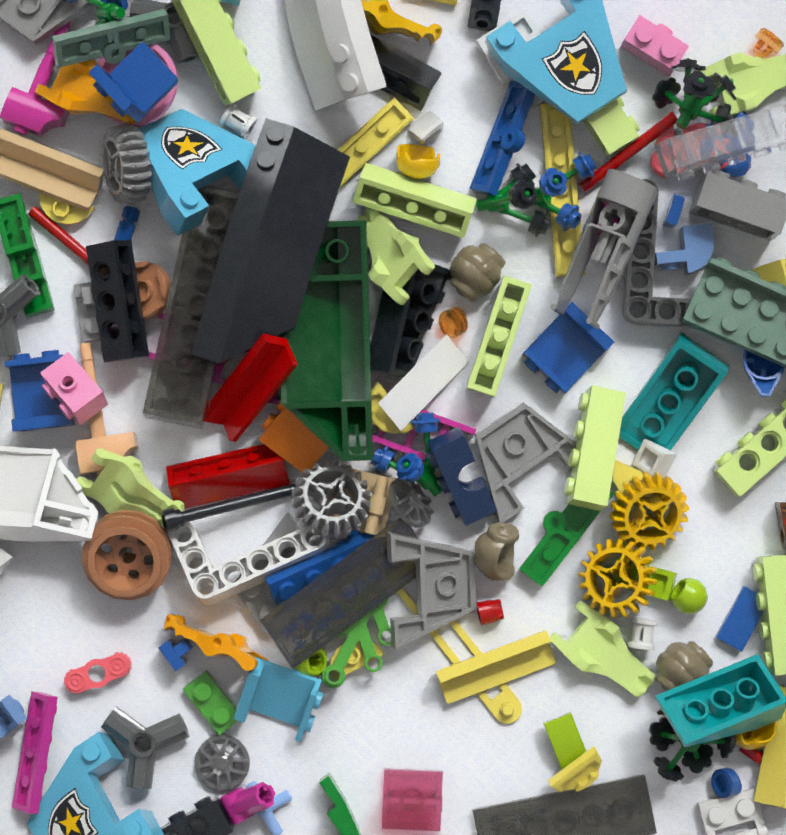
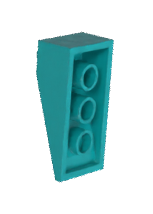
(673, 394)
(724, 703)

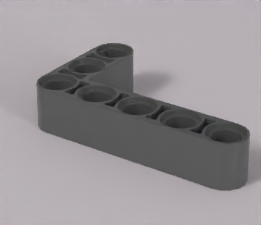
(644, 295)

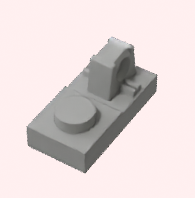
(86, 312)

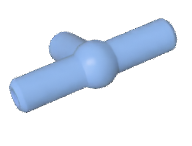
(267, 814)

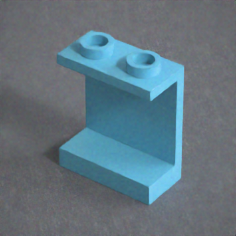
(280, 695)

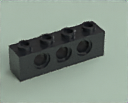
(117, 300)
(206, 809)

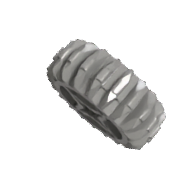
(126, 164)
(350, 512)

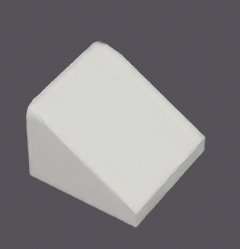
(426, 127)
(653, 458)

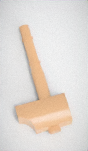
(120, 444)

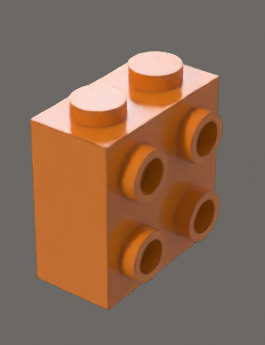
(292, 439)

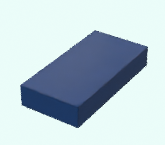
(740, 620)

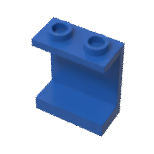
(566, 349)
(31, 404)

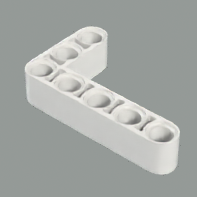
(245, 563)

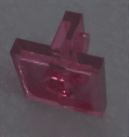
(412, 799)

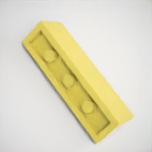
(495, 667)
(772, 773)

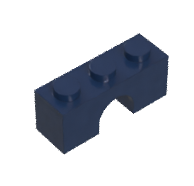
(450, 454)

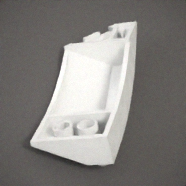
(41, 498)

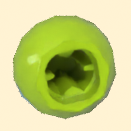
(689, 596)
(314, 664)

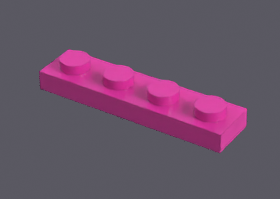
(34, 752)

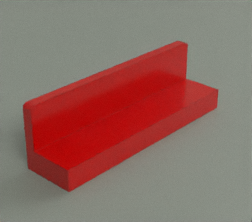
(251, 385)
(226, 475)

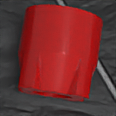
(489, 611)

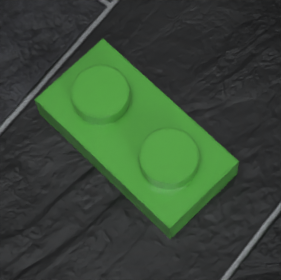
(211, 702)

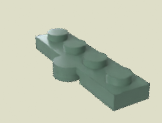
(111, 38)

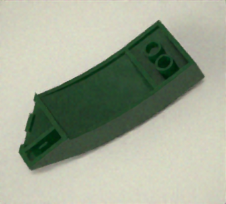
(332, 346)

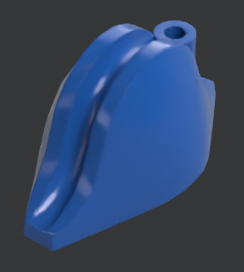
(762, 373)

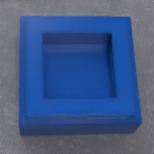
(674, 210)

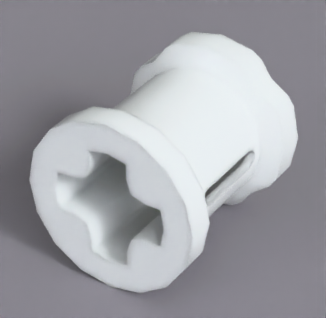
(238, 121)
(646, 642)

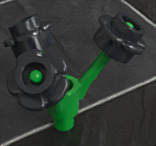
(521, 195)

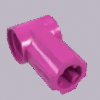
(244, 803)

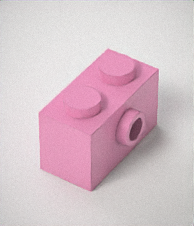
(654, 45)
(73, 388)

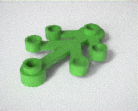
(360, 632)

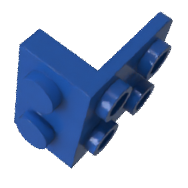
(136, 82)

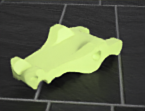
(753, 78)
(393, 255)
(125, 487)
(600, 649)

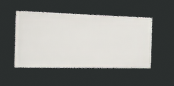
(423, 382)

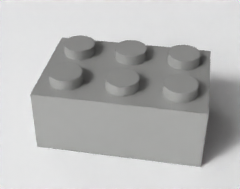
(740, 205)

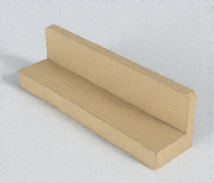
(49, 171)

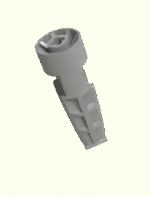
(625, 198)

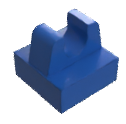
(174, 654)

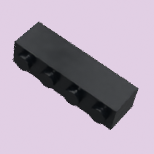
(400, 328)

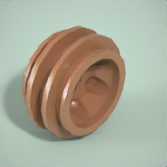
(144, 537)

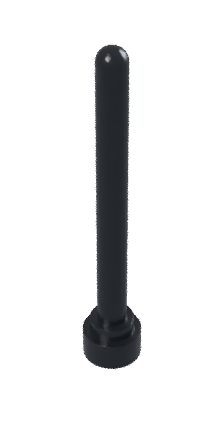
(174, 519)

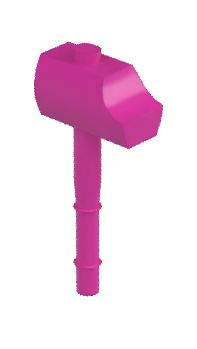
(28, 110)

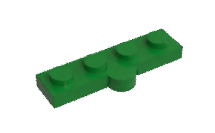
(562, 534)

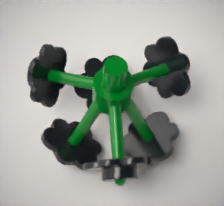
(698, 92)
(695, 756)

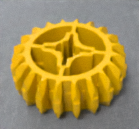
(667, 494)
(611, 587)

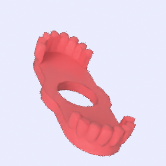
(114, 666)

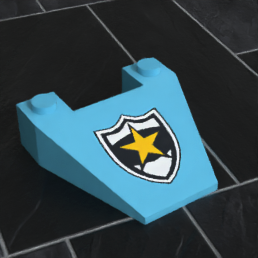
(566, 65)
(188, 156)
(78, 802)

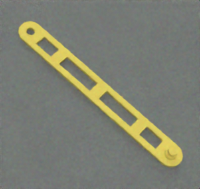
(505, 705)

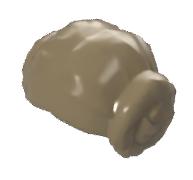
(476, 271)
(496, 551)
(682, 664)

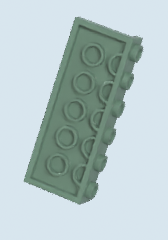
(740, 310)

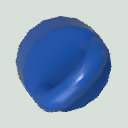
(726, 783)

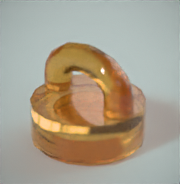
(769, 40)
(453, 322)

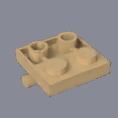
(379, 500)

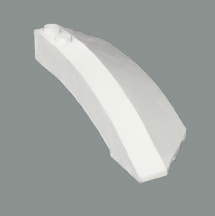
(334, 50)

